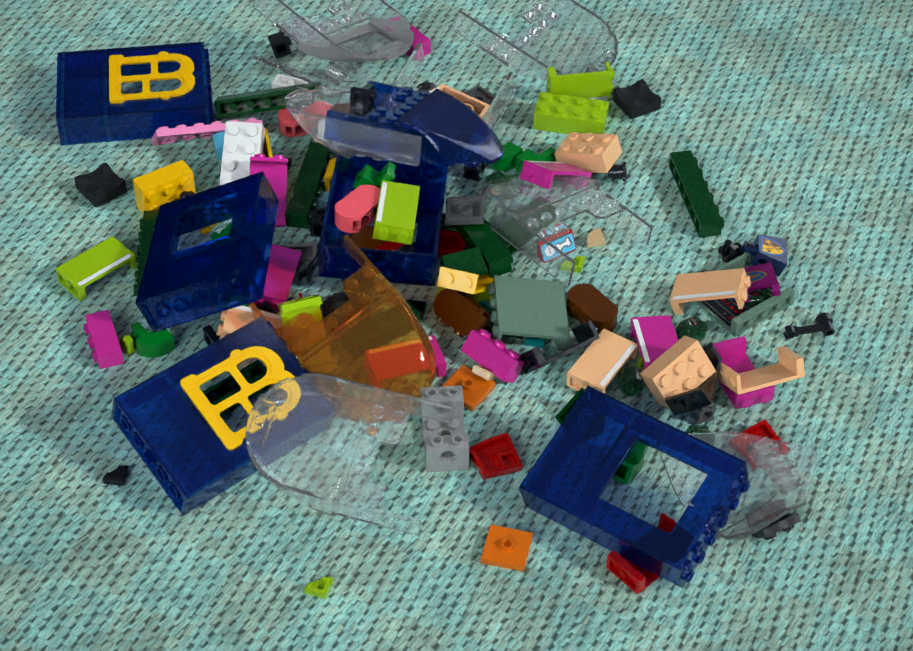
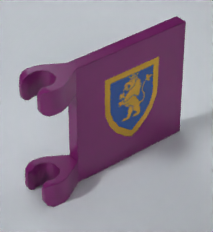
(762, 277)

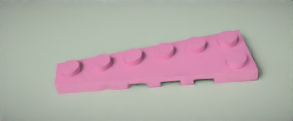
(168, 135)

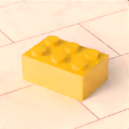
(163, 186)

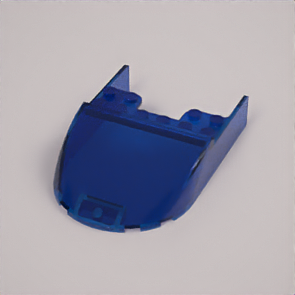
(446, 125)

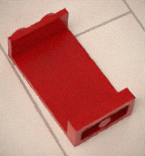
(632, 574)

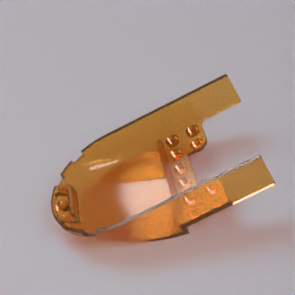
(365, 339)

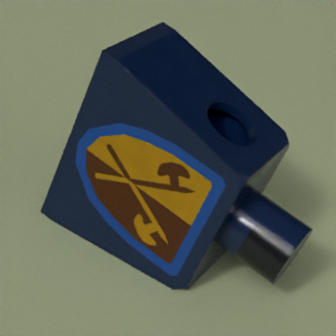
(766, 250)

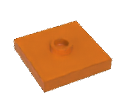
(474, 387)
(507, 548)

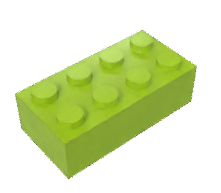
(570, 114)

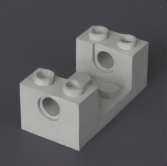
(451, 450)

